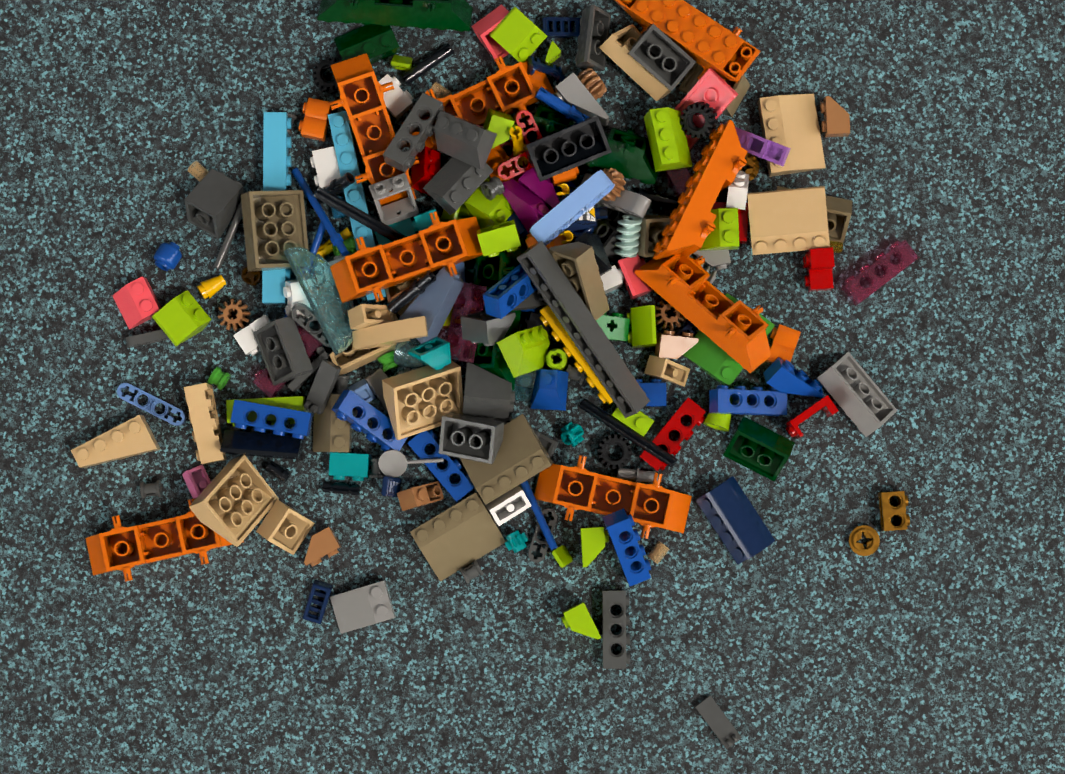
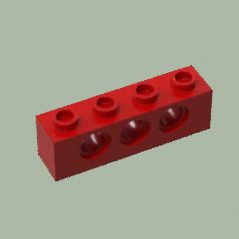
(688, 408)

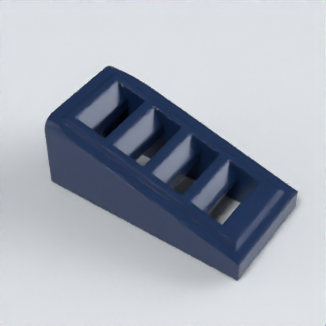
(555, 20)
(390, 486)
(322, 586)

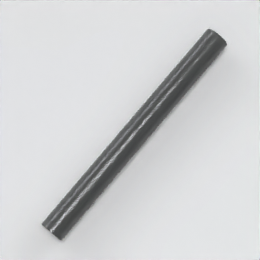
(229, 237)

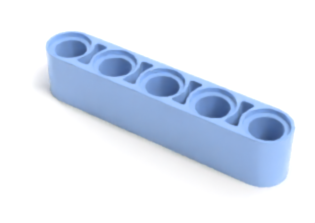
(572, 207)

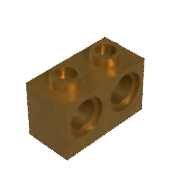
(888, 511)

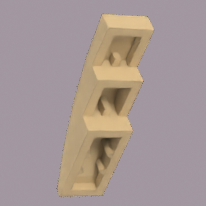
(389, 333)

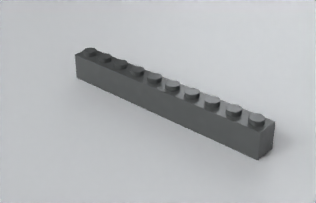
(583, 329)

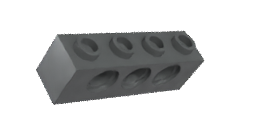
(413, 123)
(611, 660)

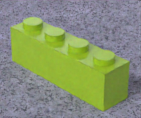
(294, 403)

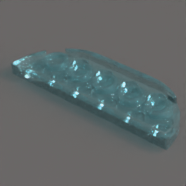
(322, 294)

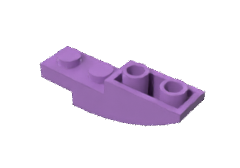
(763, 147)

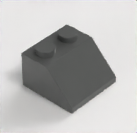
(485, 329)

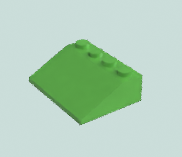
(714, 359)

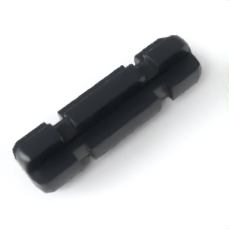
(341, 488)

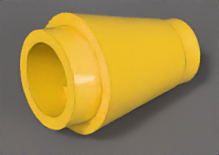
(211, 286)

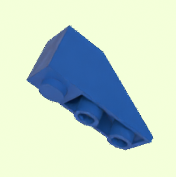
(787, 379)
(655, 392)

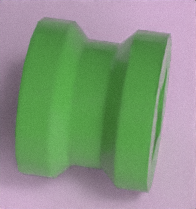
(387, 362)
(219, 378)

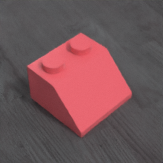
(486, 26)
(634, 285)
(137, 302)

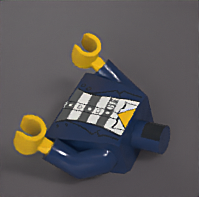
(586, 222)

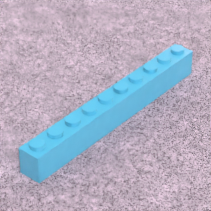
(276, 178)
(355, 192)

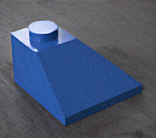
(550, 390)

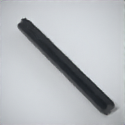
(358, 215)
(628, 433)

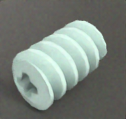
(629, 236)

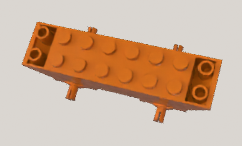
(695, 34)
(504, 91)
(367, 113)
(713, 173)
(407, 258)
(729, 325)
(603, 495)
(151, 542)

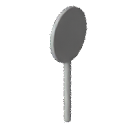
(394, 463)

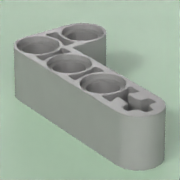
(628, 203)

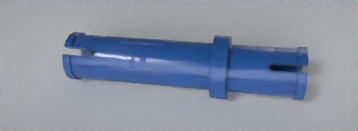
(559, 105)

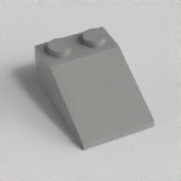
(575, 93)
(362, 607)

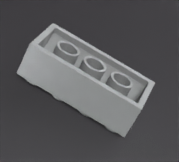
(857, 394)

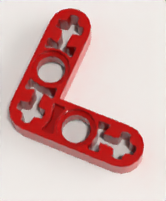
(511, 173)

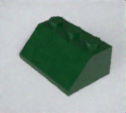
(372, 39)
(759, 449)

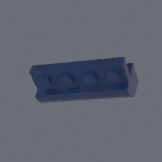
(735, 520)

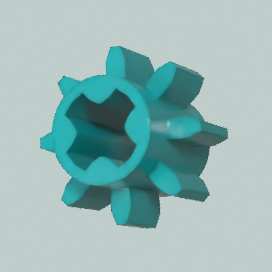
(572, 434)
(516, 541)

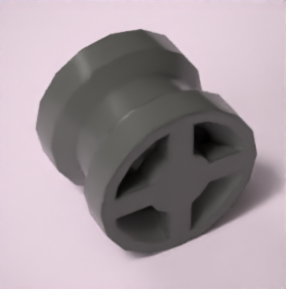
(492, 188)

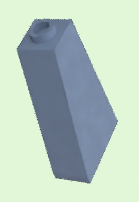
(436, 302)

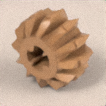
(592, 82)
(618, 179)
(227, 314)
(673, 320)

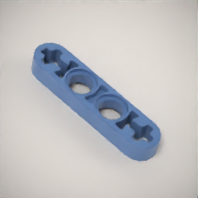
(152, 402)

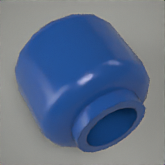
(167, 256)

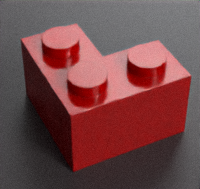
(426, 169)
(819, 268)

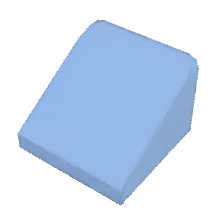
(363, 390)

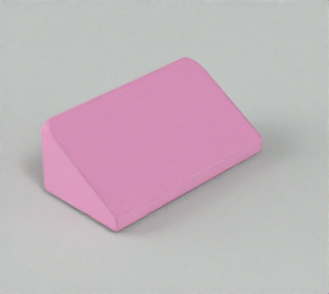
(196, 480)

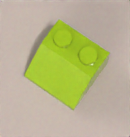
(518, 35)
(500, 124)
(488, 211)
(726, 231)
(181, 318)
(642, 326)
(592, 543)
(580, 621)

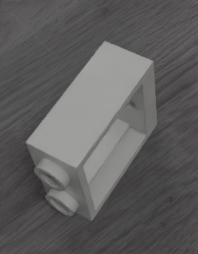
(406, 206)

